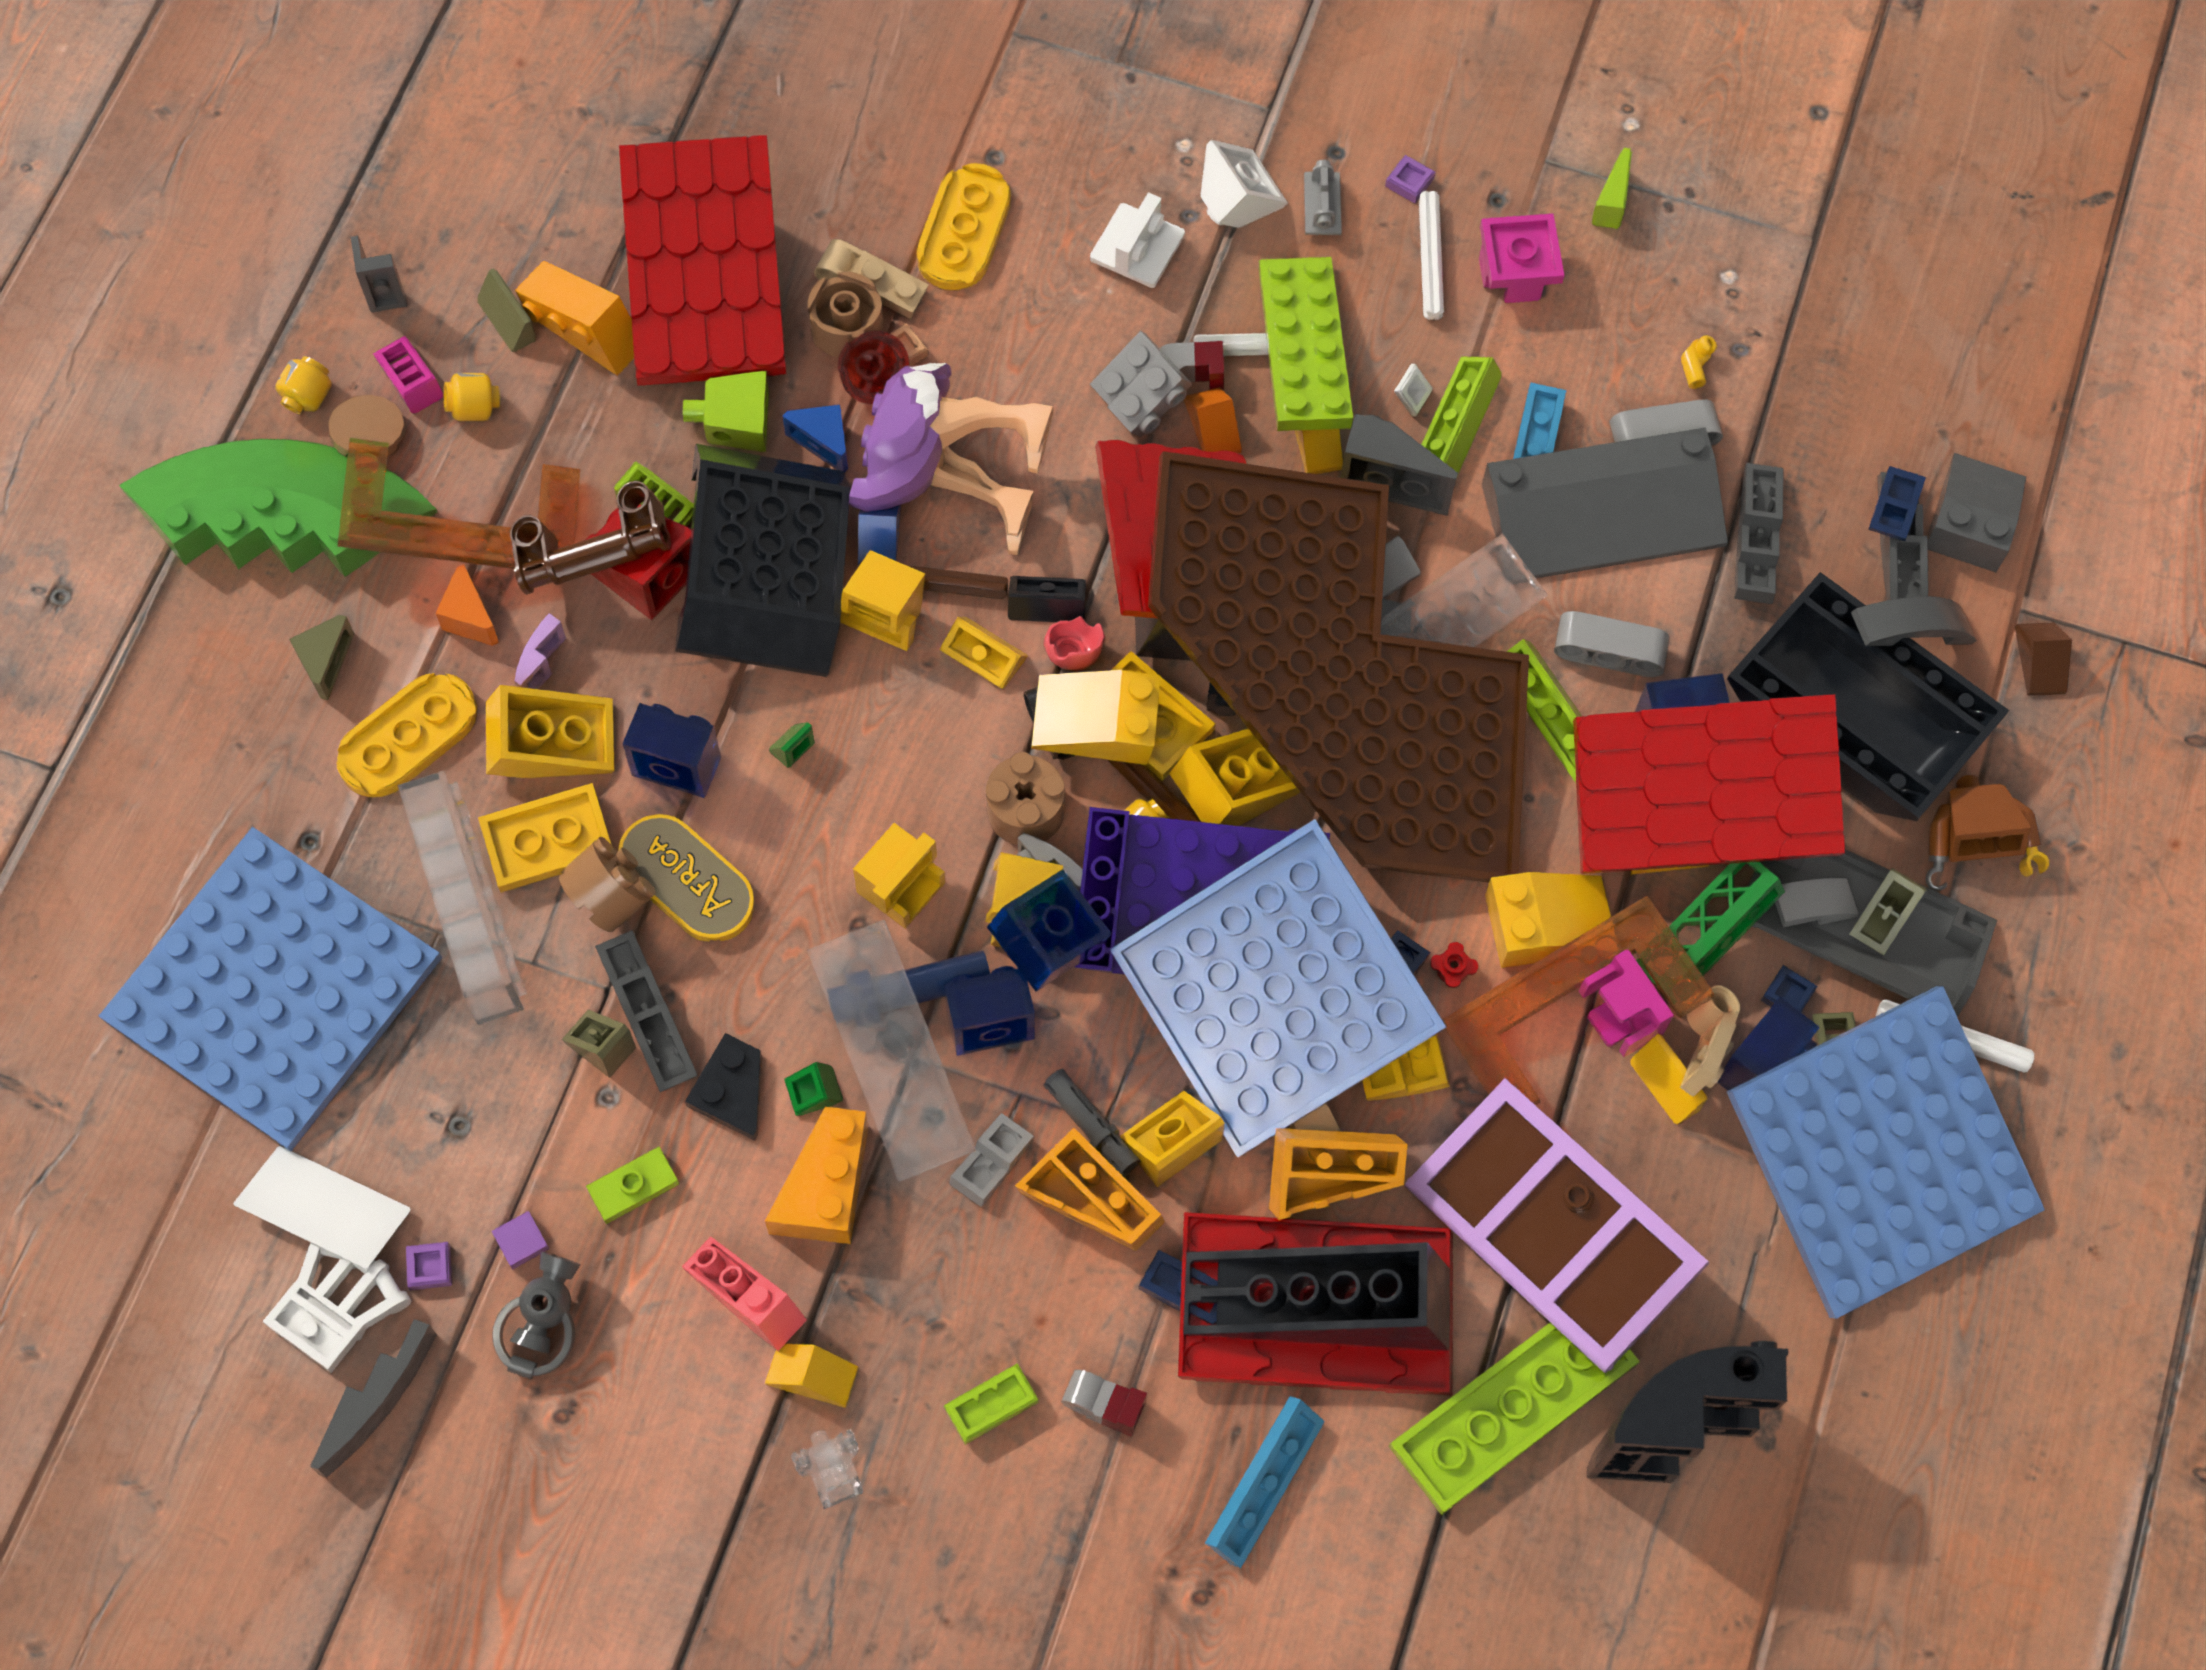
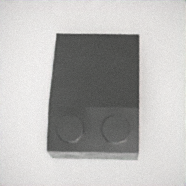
(1389, 456)
(1976, 513)

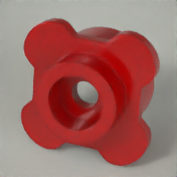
(1454, 976)

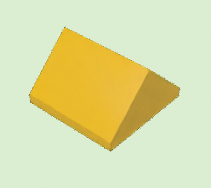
(1174, 1136)

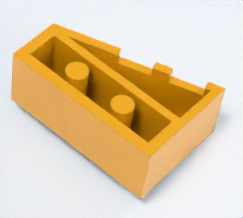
(580, 314)
(1331, 1166)
(824, 1182)
(1091, 1191)

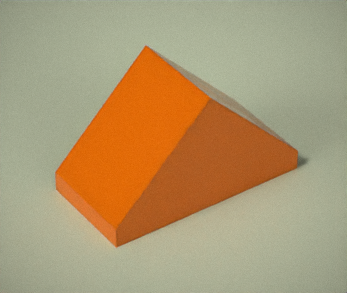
(1214, 420)
(463, 611)

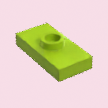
(632, 1185)
(991, 1403)

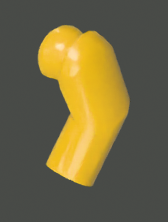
(1695, 357)

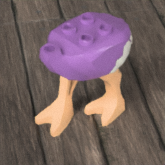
(912, 439)

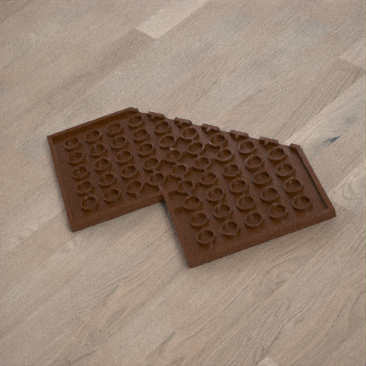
(1281, 609)

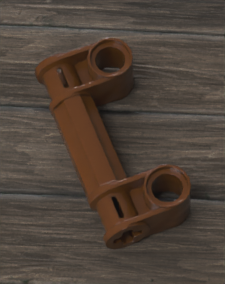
(542, 562)

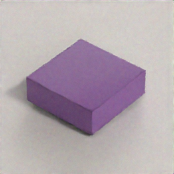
(1410, 179)
(520, 1240)
(428, 1266)

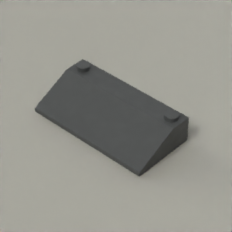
(1608, 503)
(1936, 946)

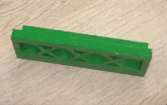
(1733, 923)

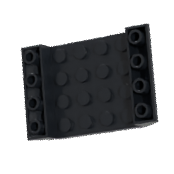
(764, 561)

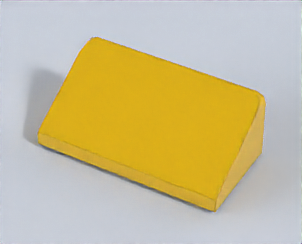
(983, 651)
(1663, 1076)

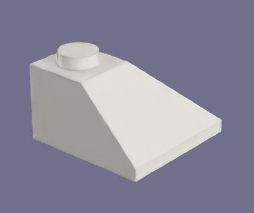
(1237, 186)

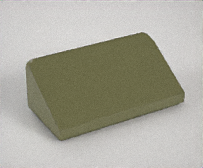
(505, 312)

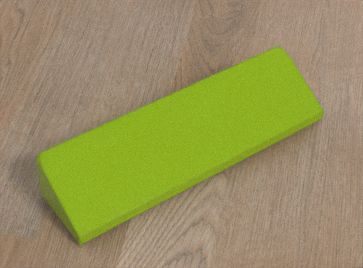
(1462, 409)
(1550, 706)

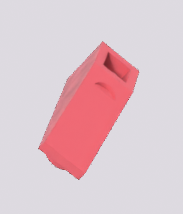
(745, 1293)

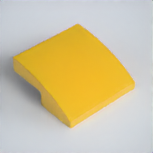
(1411, 1074)

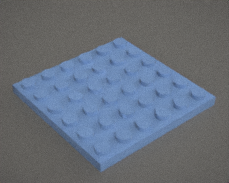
(271, 988)
(1278, 988)
(1885, 1151)

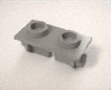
(1322, 200)

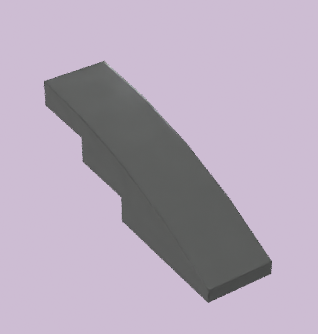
(1759, 533)
(1905, 562)
(646, 1011)
(364, 1411)

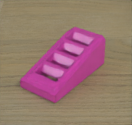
(419, 392)

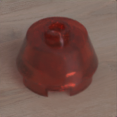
(869, 363)

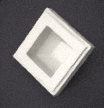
(1413, 390)

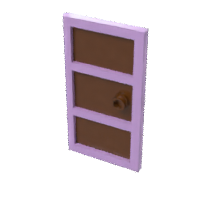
(1556, 1225)

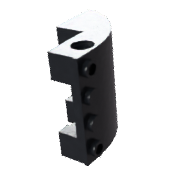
(1676, 1410)

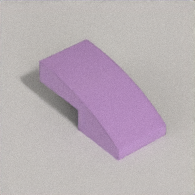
(533, 663)

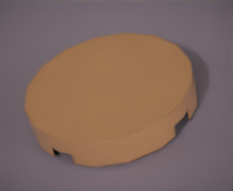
(366, 419)

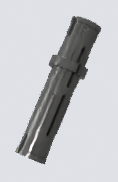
(1099, 1132)

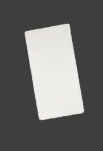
(322, 1207)

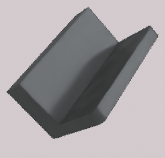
(378, 279)

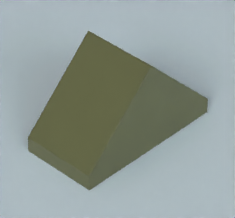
(323, 652)
(1887, 911)
(601, 1041)

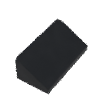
(1046, 598)

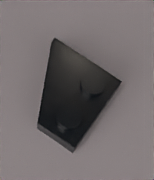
(730, 1087)

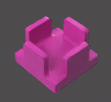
(1520, 255)
(1629, 1007)

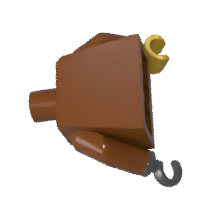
(1983, 825)

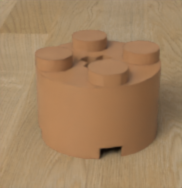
(843, 310)
(1041, 793)
(606, 884)

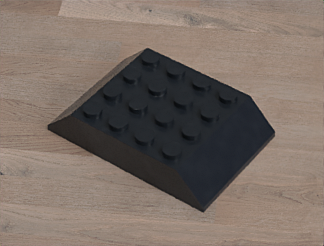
(1899, 708)

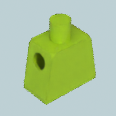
(733, 411)

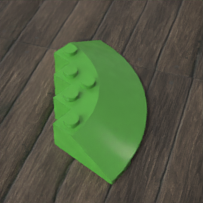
(259, 499)

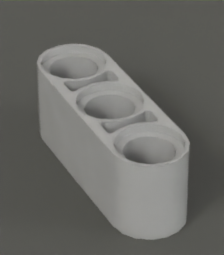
(1667, 419)
(1612, 644)

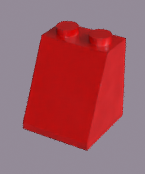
(653, 578)

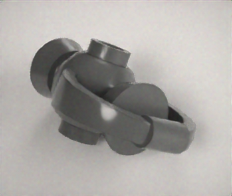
(539, 1319)

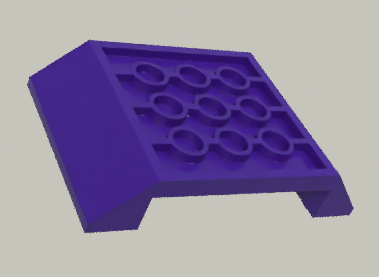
(1150, 865)

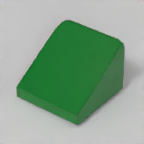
(793, 744)
(813, 1088)

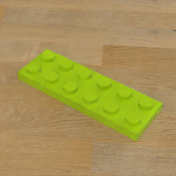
(1305, 344)
(1501, 1415)

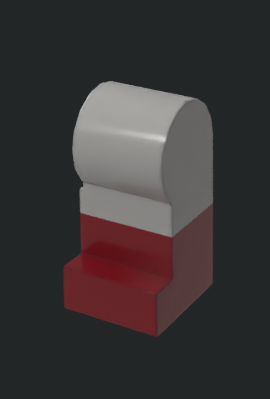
(1199, 361)
(1104, 1401)

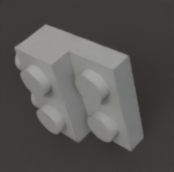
(1141, 385)

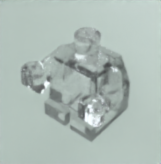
(830, 1467)

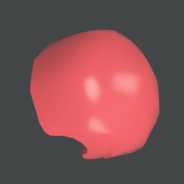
(1074, 644)

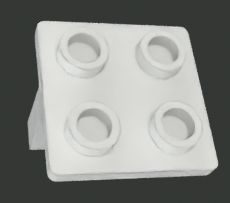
(1138, 242)

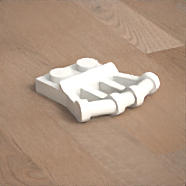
(320, 1326)

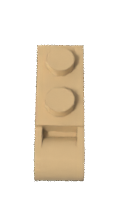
(896, 288)
(1715, 1025)

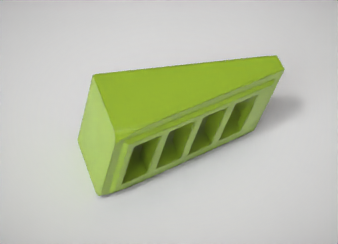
(1612, 200)
(662, 491)

